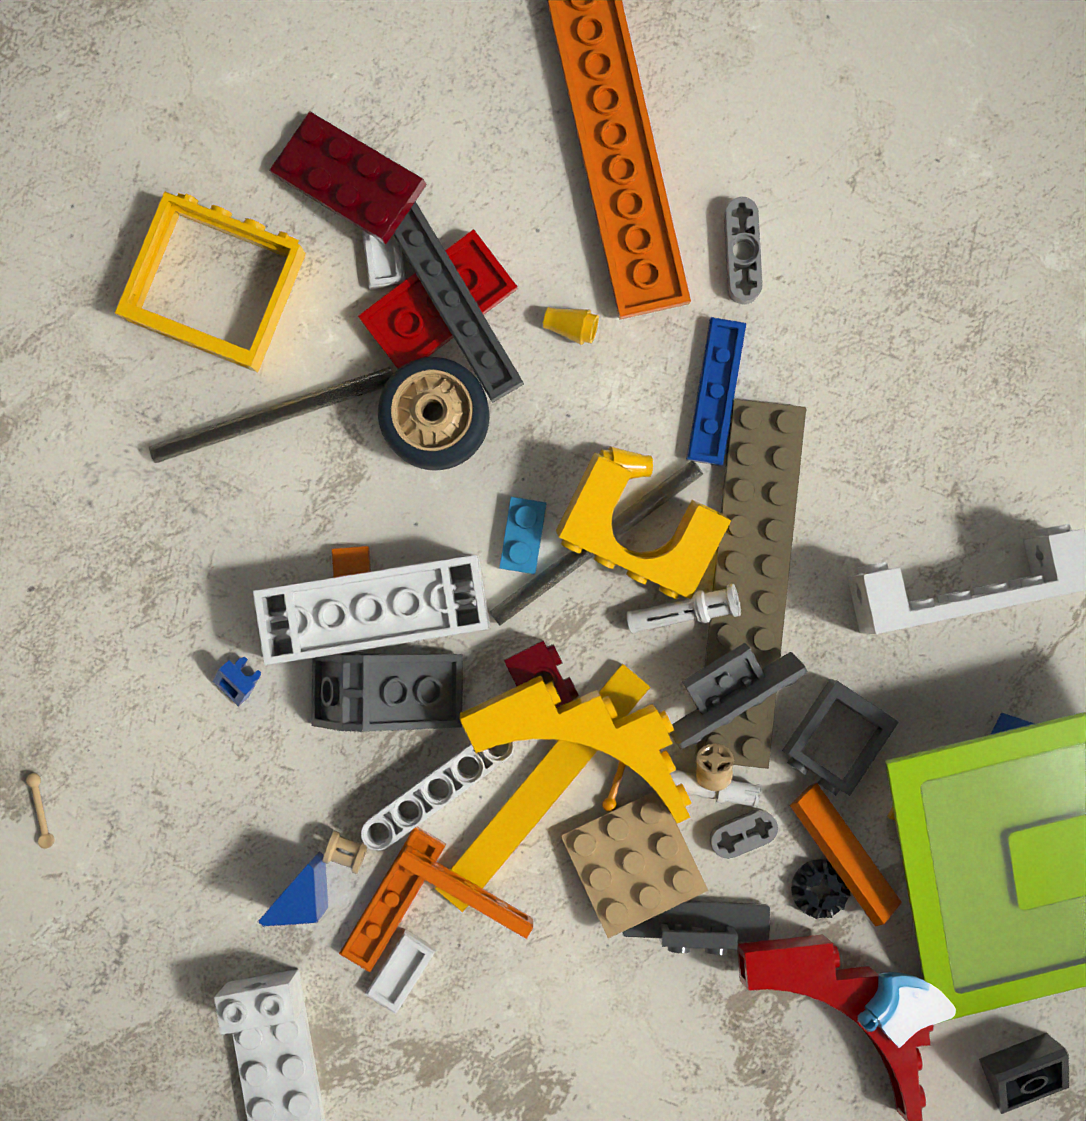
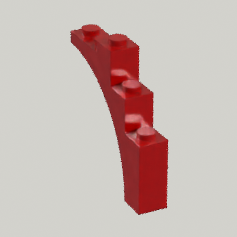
(808, 968)

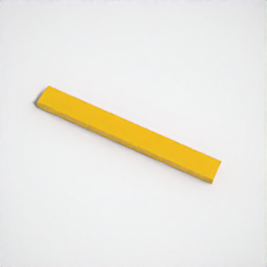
(539, 792)

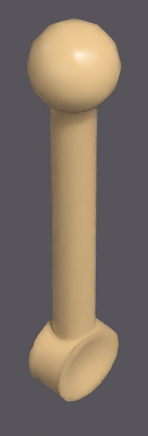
(46, 839)

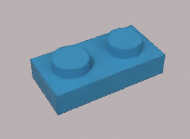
(523, 535)

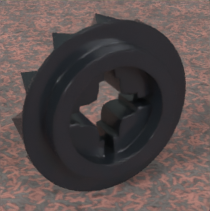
(807, 900)

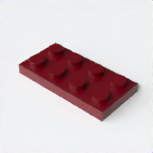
(348, 177)

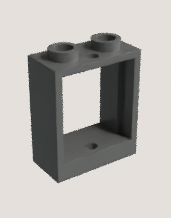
(837, 691)

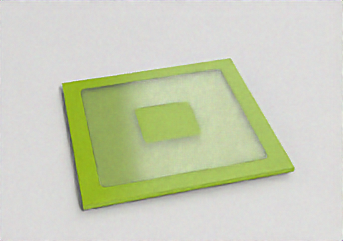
(997, 862)

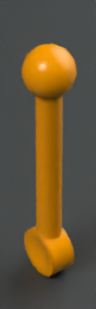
(609, 804)

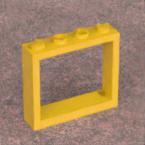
(219, 219)

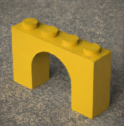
(674, 566)

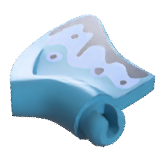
(904, 1006)

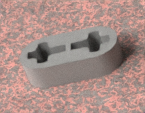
(748, 841)

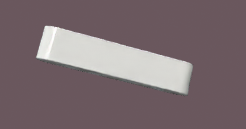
(426, 801)

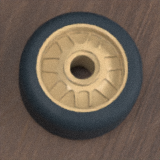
(440, 442)

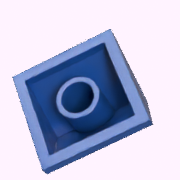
(303, 899)

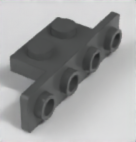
(731, 688)
(707, 926)

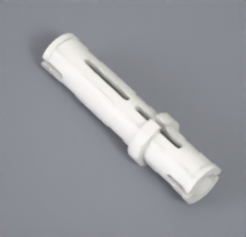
(736, 792)

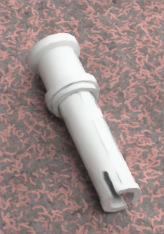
(701, 602)

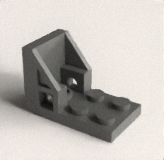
(387, 691)

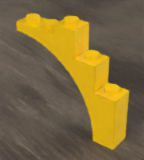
(531, 714)

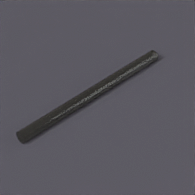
(270, 415)
(574, 560)

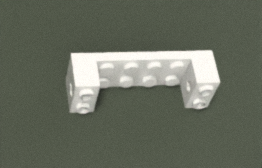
(1055, 566)
(371, 610)
(272, 1046)

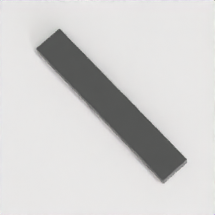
(456, 305)

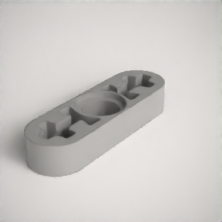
(731, 224)

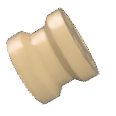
(714, 767)

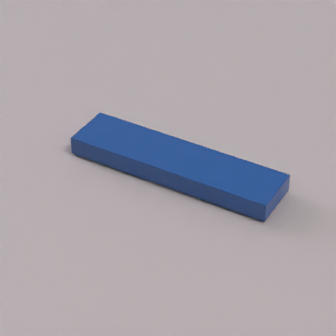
(716, 391)

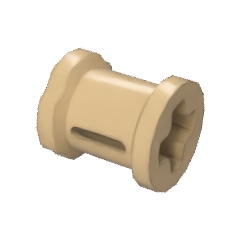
(337, 842)

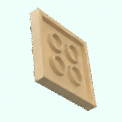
(634, 864)

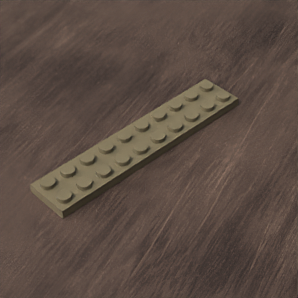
(756, 556)

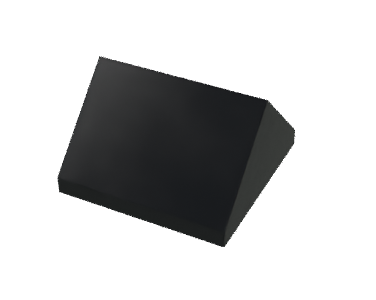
(1026, 1072)

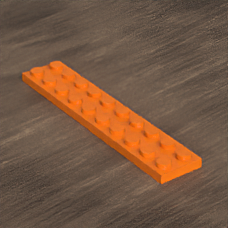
(619, 156)

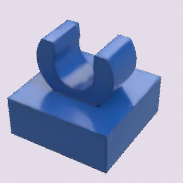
(234, 682)

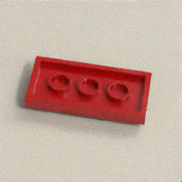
(408, 321)

